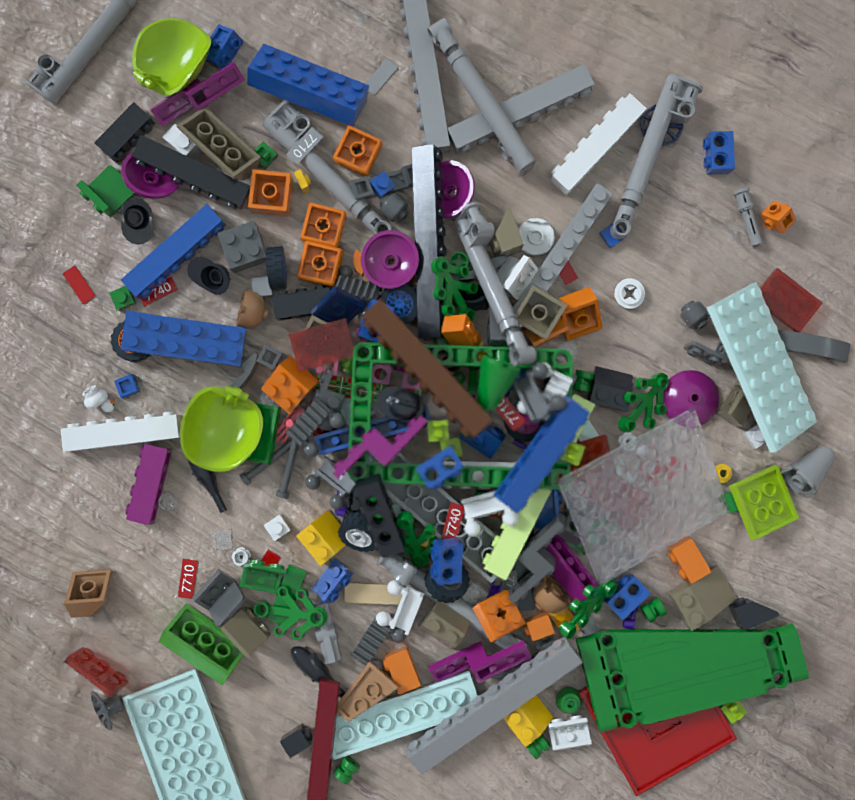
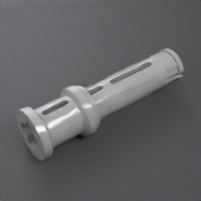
(746, 207)

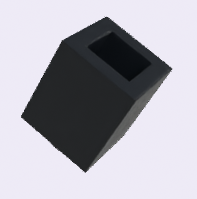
(296, 740)

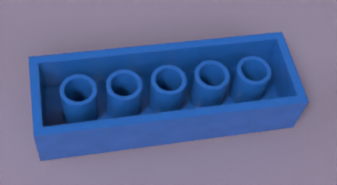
(307, 84)
(183, 339)

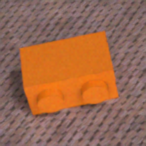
(460, 331)
(689, 560)
(402, 669)

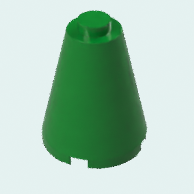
(494, 381)

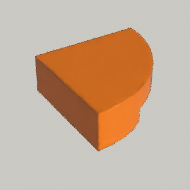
(357, 262)

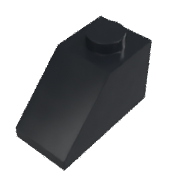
(750, 613)

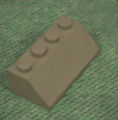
(220, 144)

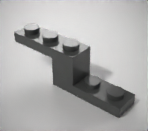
(537, 558)

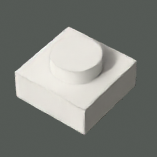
(754, 436)
(277, 527)

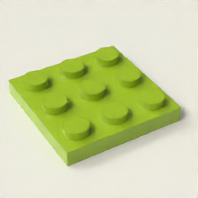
(764, 502)

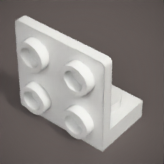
(516, 275)

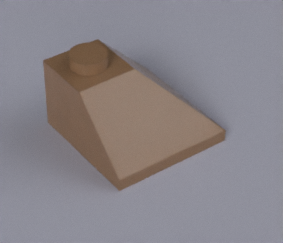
(87, 592)

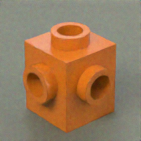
(778, 217)

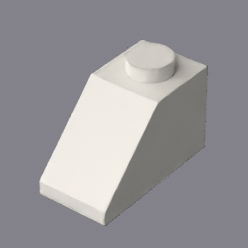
(181, 142)

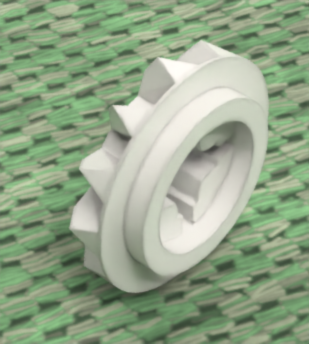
(638, 294)

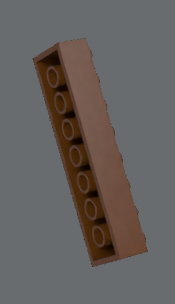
(428, 371)

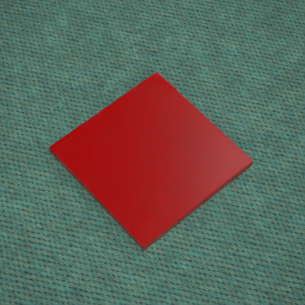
(664, 748)

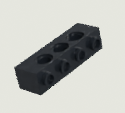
(374, 487)

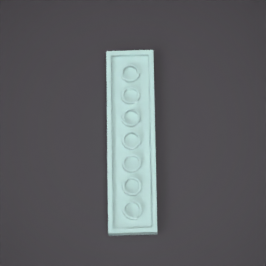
(403, 714)

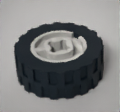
(355, 533)

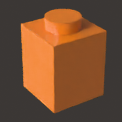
(538, 626)

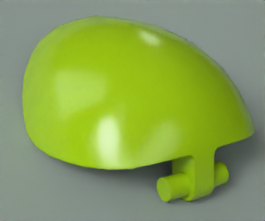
(169, 55)
(220, 428)

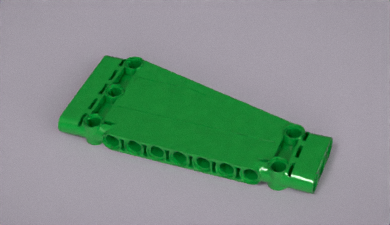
(684, 670)

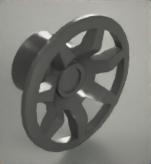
(108, 707)

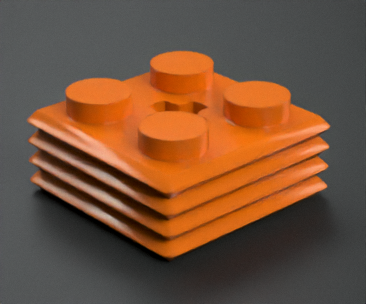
(353, 140)
(316, 216)
(311, 255)
(487, 615)

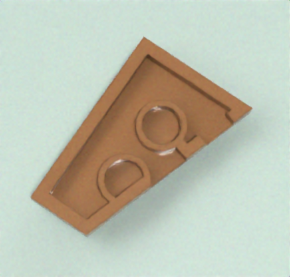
(365, 692)

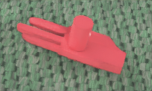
(288, 422)

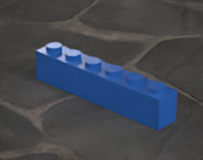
(173, 252)
(387, 427)
(541, 455)

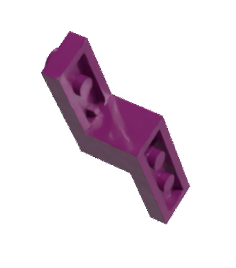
(198, 94)
(379, 447)
(479, 662)

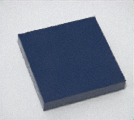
(338, 305)

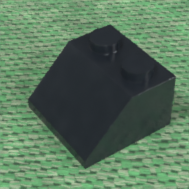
(610, 388)

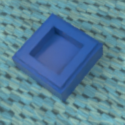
(606, 236)
(127, 386)

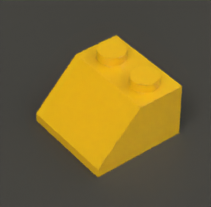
(322, 537)
(529, 720)

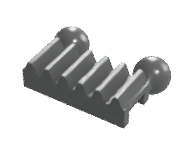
(360, 289)
(532, 396)
(310, 422)
(344, 486)
(372, 641)

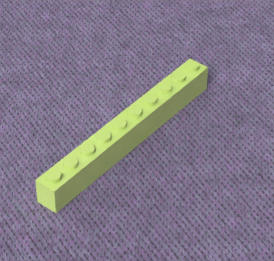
(512, 538)

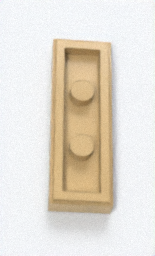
(370, 593)

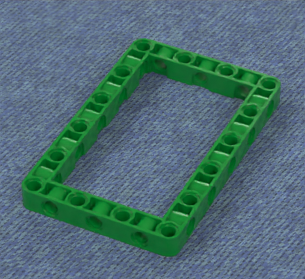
(457, 356)

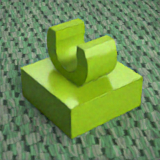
(438, 431)
(573, 453)
(733, 711)

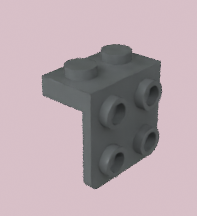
(710, 356)
(220, 597)

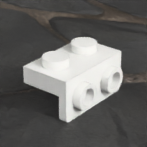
(569, 733)

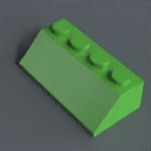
(201, 644)

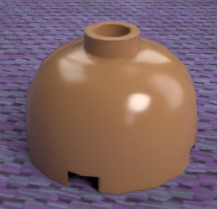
(251, 310)
(549, 596)

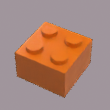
(270, 193)
(289, 386)

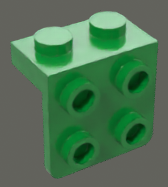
(106, 191)
(261, 577)

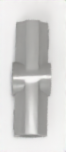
(327, 637)

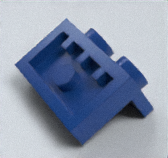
(223, 46)
(487, 441)
(549, 510)
(332, 581)

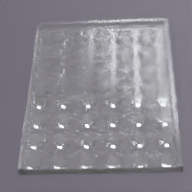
(644, 496)

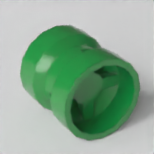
(458, 259)
(583, 381)
(653, 610)
(538, 745)
(346, 769)

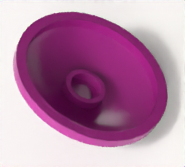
(460, 179)
(138, 180)
(388, 246)
(682, 387)

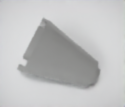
(809, 471)

